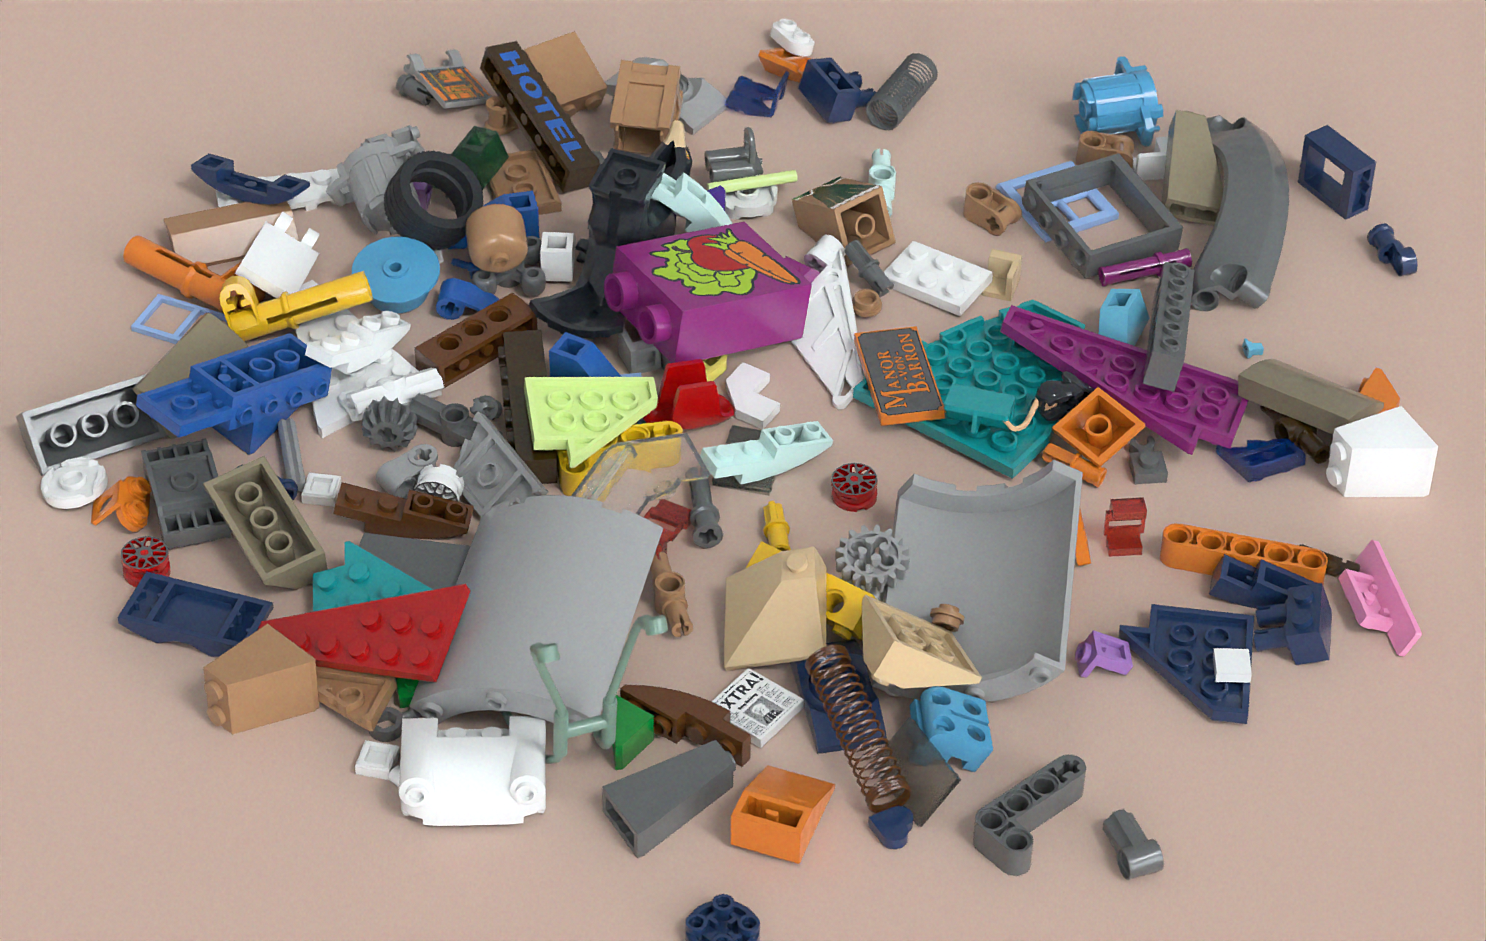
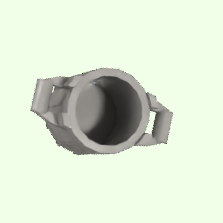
(367, 177)

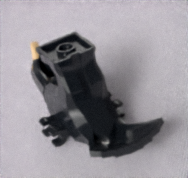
(618, 217)

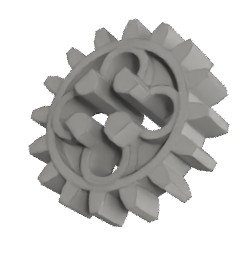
(891, 553)

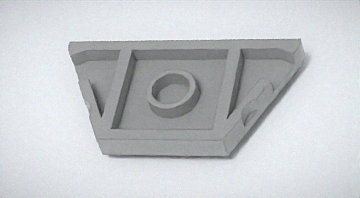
(494, 470)

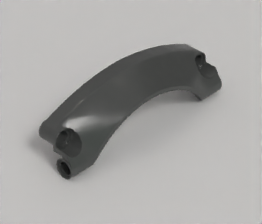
(1251, 218)

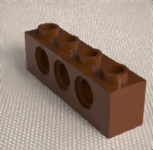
(474, 339)

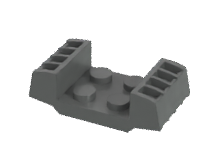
(179, 495)

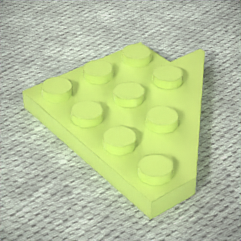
(585, 411)

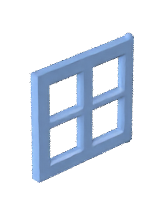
(1106, 214)

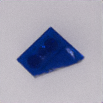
(1263, 458)

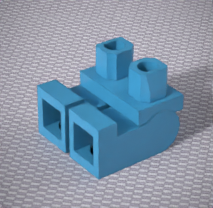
(954, 725)

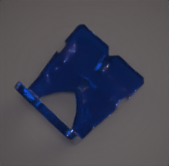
(749, 96)

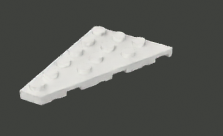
(331, 410)

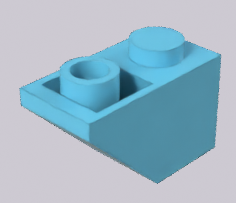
(1123, 315)

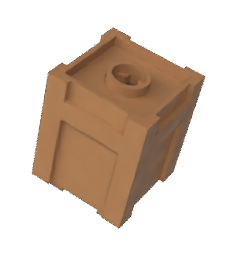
(645, 105)

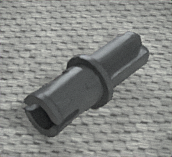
(868, 268)
(488, 406)

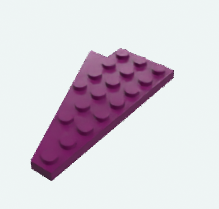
(1199, 408)

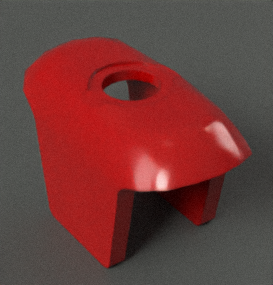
(689, 397)

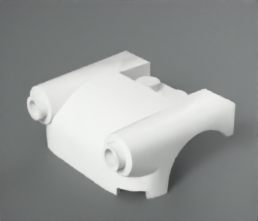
(473, 773)

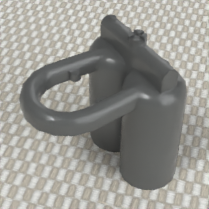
(735, 161)

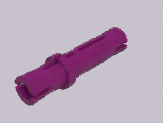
(1144, 267)

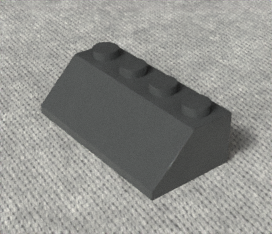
(87, 426)

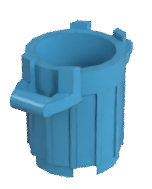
(1119, 102)

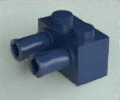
(833, 90)
(1305, 621)

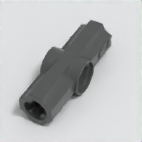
(449, 420)

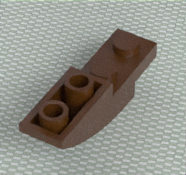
(414, 518)
(691, 716)

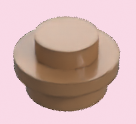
(866, 303)
(947, 617)

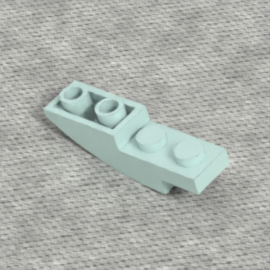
(691, 201)
(774, 452)

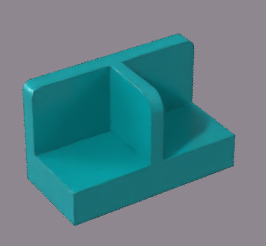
(979, 407)

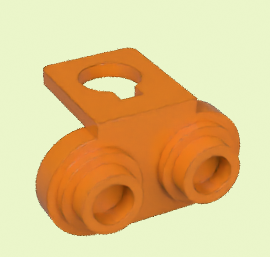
(129, 500)

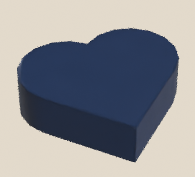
(892, 826)

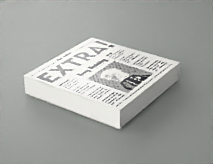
(759, 706)

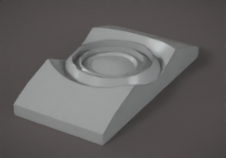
(700, 99)

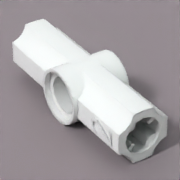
(405, 387)

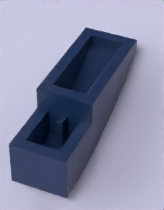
(1253, 585)

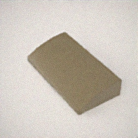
(203, 342)
(1304, 395)

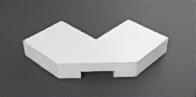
(744, 390)

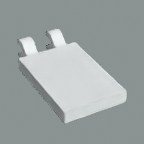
(278, 260)

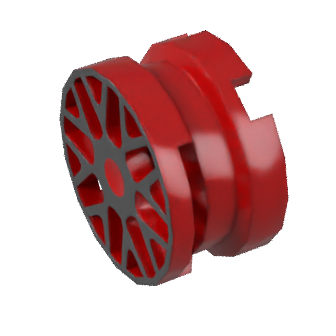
(854, 489)
(144, 558)

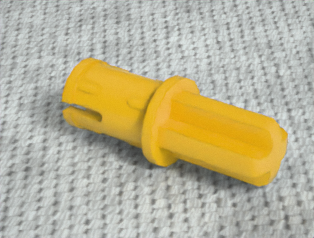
(776, 527)

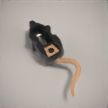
(1055, 399)

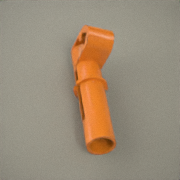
(190, 278)

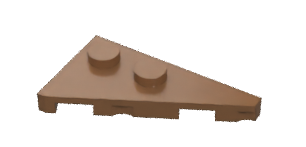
(355, 694)

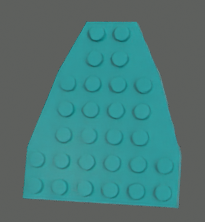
(986, 359)

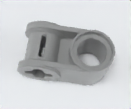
(403, 472)

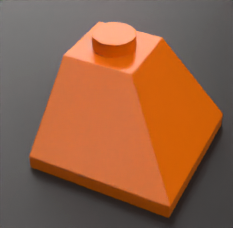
(1098, 427)

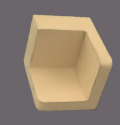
(1006, 274)

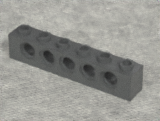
(1169, 326)

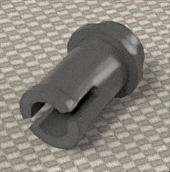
(409, 86)

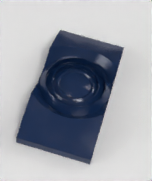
(192, 614)
(819, 724)

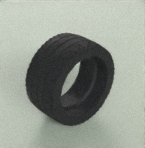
(450, 177)

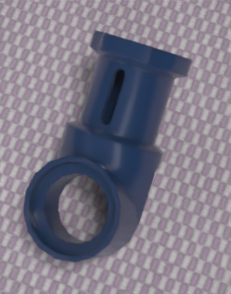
(1392, 251)

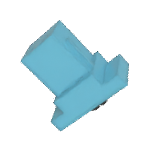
(1252, 348)

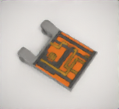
(451, 84)

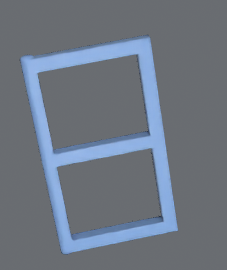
(139, 327)

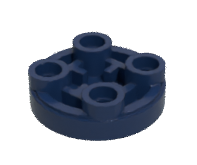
(722, 921)

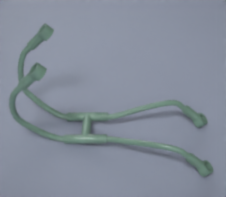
(603, 725)

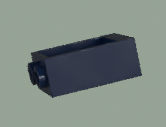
(1358, 168)

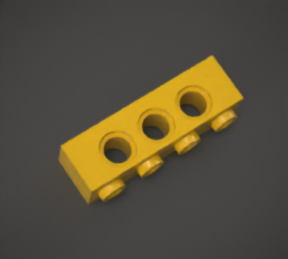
(844, 622)

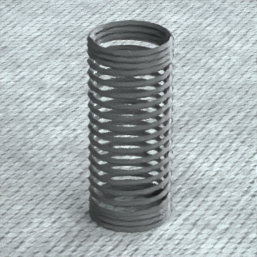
(910, 81)

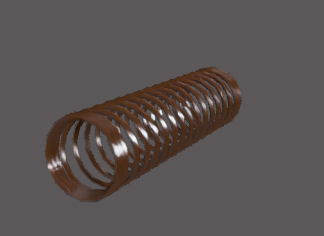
(876, 790)

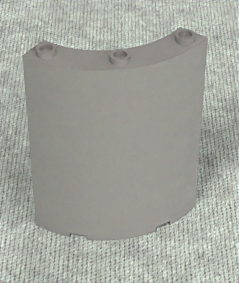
(1003, 563)
(544, 576)

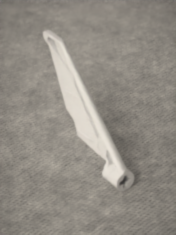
(831, 322)

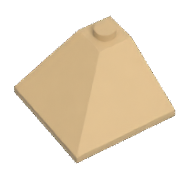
(776, 610)
(911, 650)

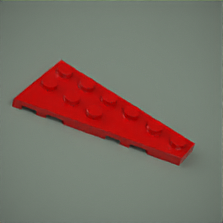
(384, 636)

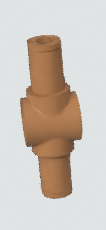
(670, 595)

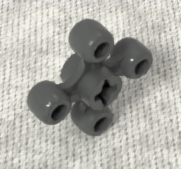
(531, 278)

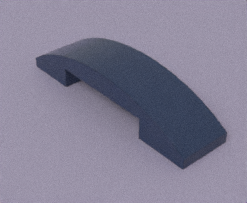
(220, 175)

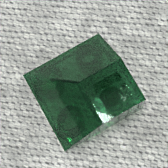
(482, 153)

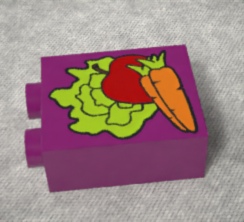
(708, 292)

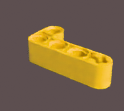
(572, 477)

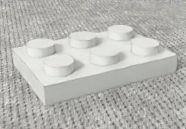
(938, 278)

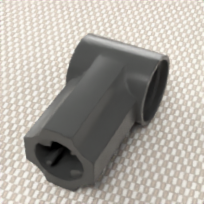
(1134, 851)

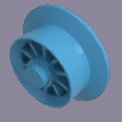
(398, 272)

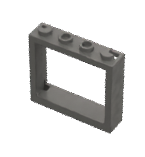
(1113, 171)

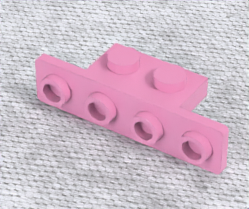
(1379, 599)

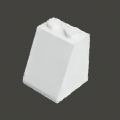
(1382, 457)

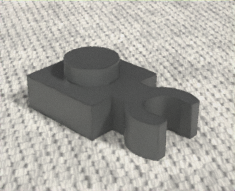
(1146, 464)

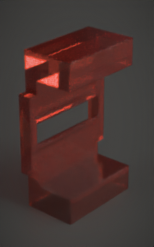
(670, 514)
(1125, 539)

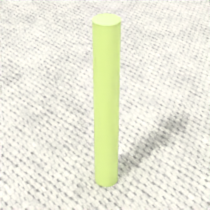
(755, 181)

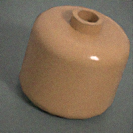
(496, 238)

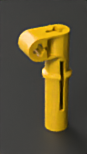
(292, 308)

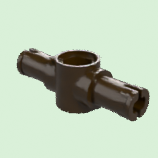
(1299, 433)

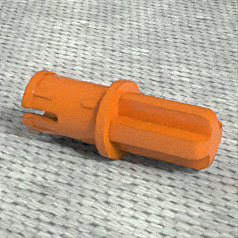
(1091, 472)

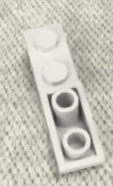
(361, 343)

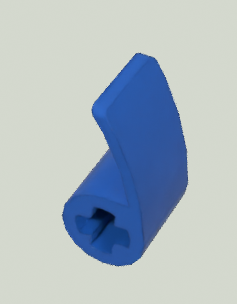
(457, 294)

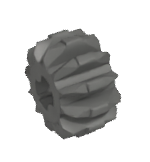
(389, 423)

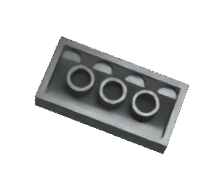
(426, 561)

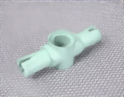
(883, 175)

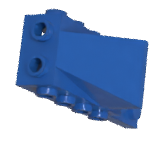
(241, 392)

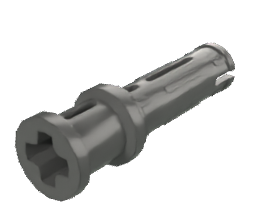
(704, 515)

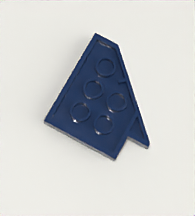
(1182, 649)

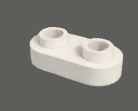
(792, 38)

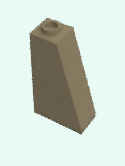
(1191, 170)

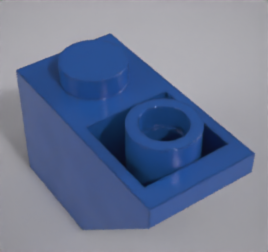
(578, 358)

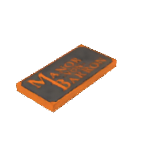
(899, 376)

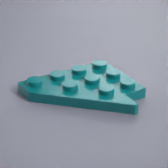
(360, 581)

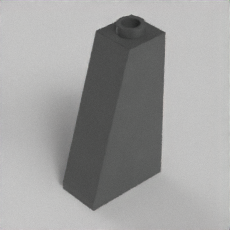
(667, 795)

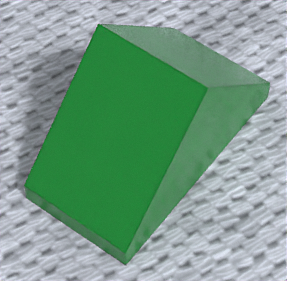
(633, 732)

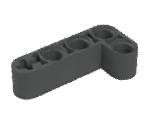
(1006, 822)

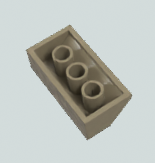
(267, 525)

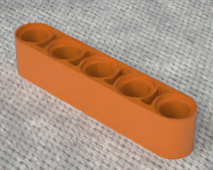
(1202, 549)

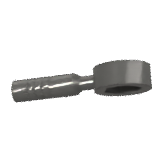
(393, 732)

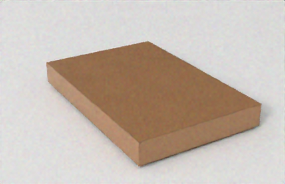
(525, 173)

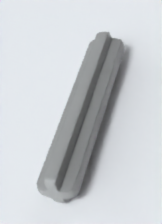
(291, 452)

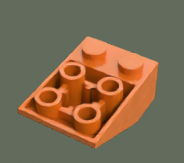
(779, 813)

